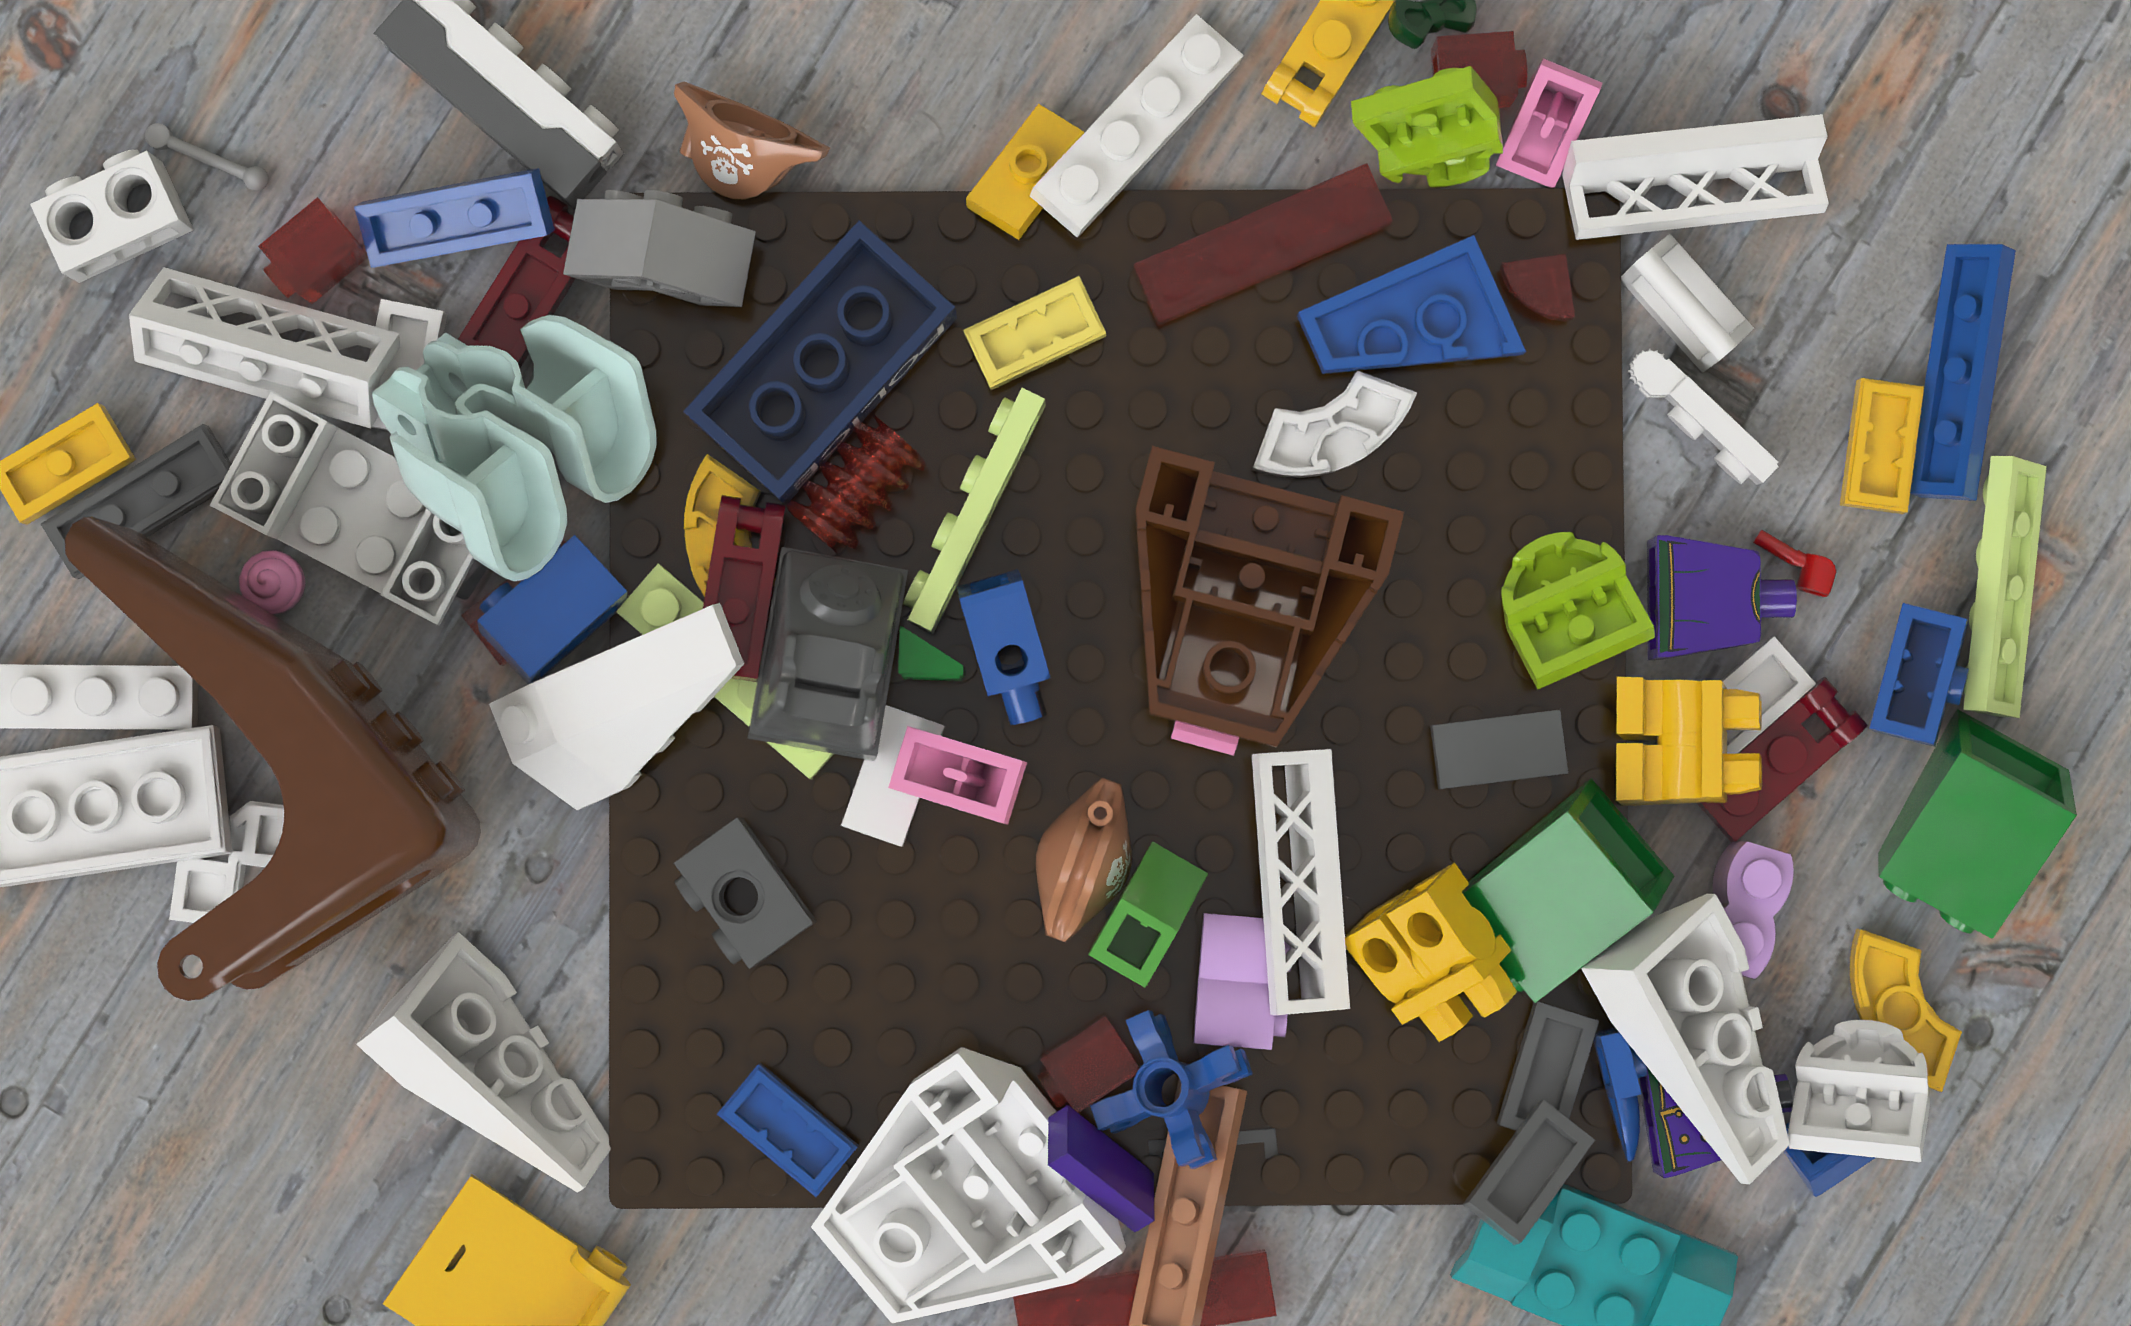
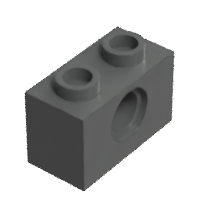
(779, 909)

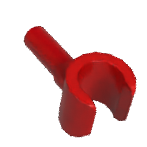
(1816, 571)

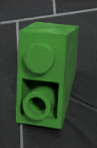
(1148, 914)

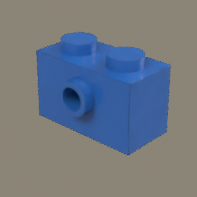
(550, 611)
(1921, 675)

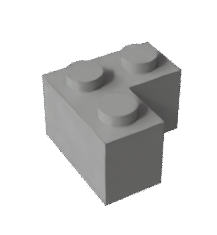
(660, 247)

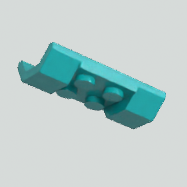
(1602, 1268)

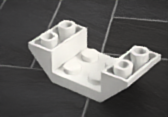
(344, 508)

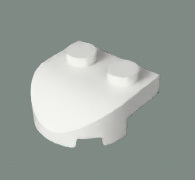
(1861, 1094)

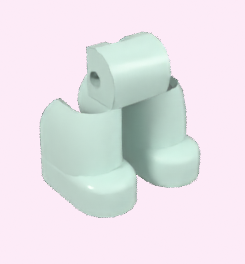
(483, 444)

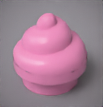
(272, 581)

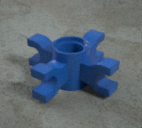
(1160, 1061)

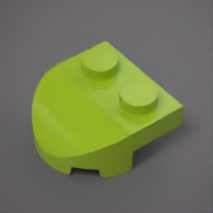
(1433, 127)
(1570, 606)

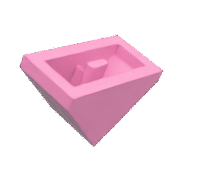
(1547, 122)
(957, 775)

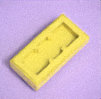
(1035, 333)

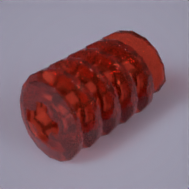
(856, 485)

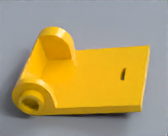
(510, 1273)

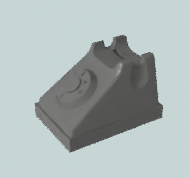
(828, 654)

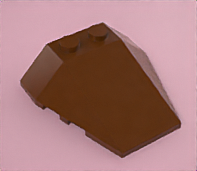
(1248, 592)

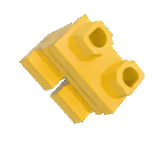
(1691, 738)
(1429, 950)

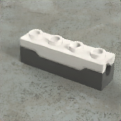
(502, 94)

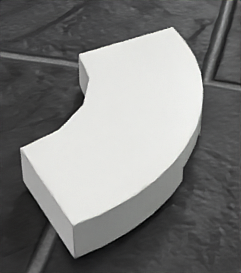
(1335, 434)

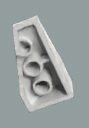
(608, 715)
(1685, 1012)
(473, 1055)

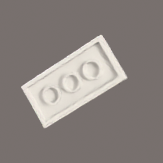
(113, 806)

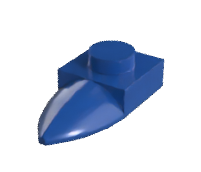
(1620, 1074)

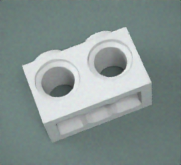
(115, 231)

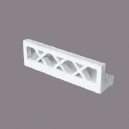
(1692, 156)
(253, 354)
(1313, 880)

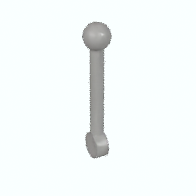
(161, 138)

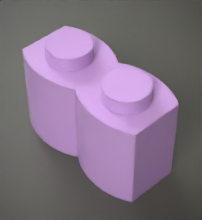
(1752, 889)
(1234, 985)

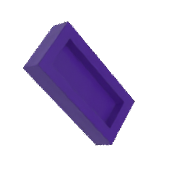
(1101, 1168)

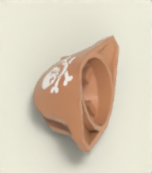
(739, 147)
(1083, 859)

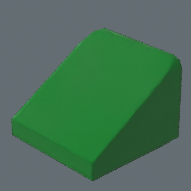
(924, 662)

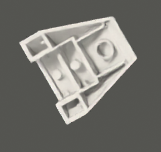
(961, 1198)

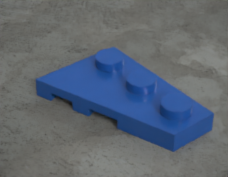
(1415, 315)

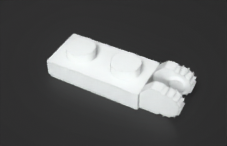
(1699, 414)

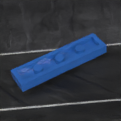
(1962, 370)

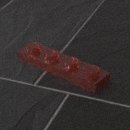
(1262, 244)
(1236, 1293)

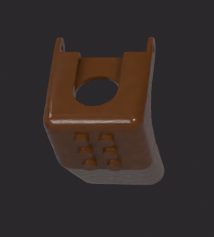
(357, 789)

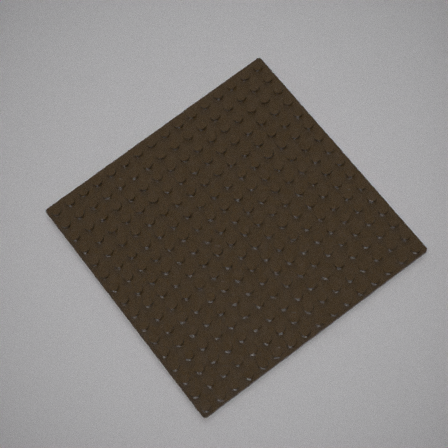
(949, 931)

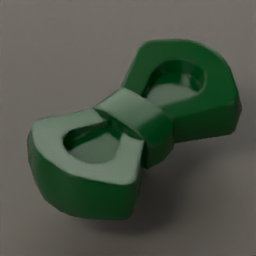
(1414, 20)

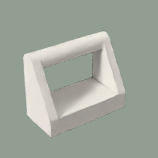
(1686, 303)

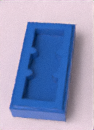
(787, 1129)

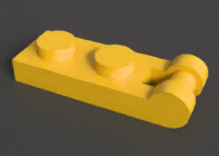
(1329, 48)

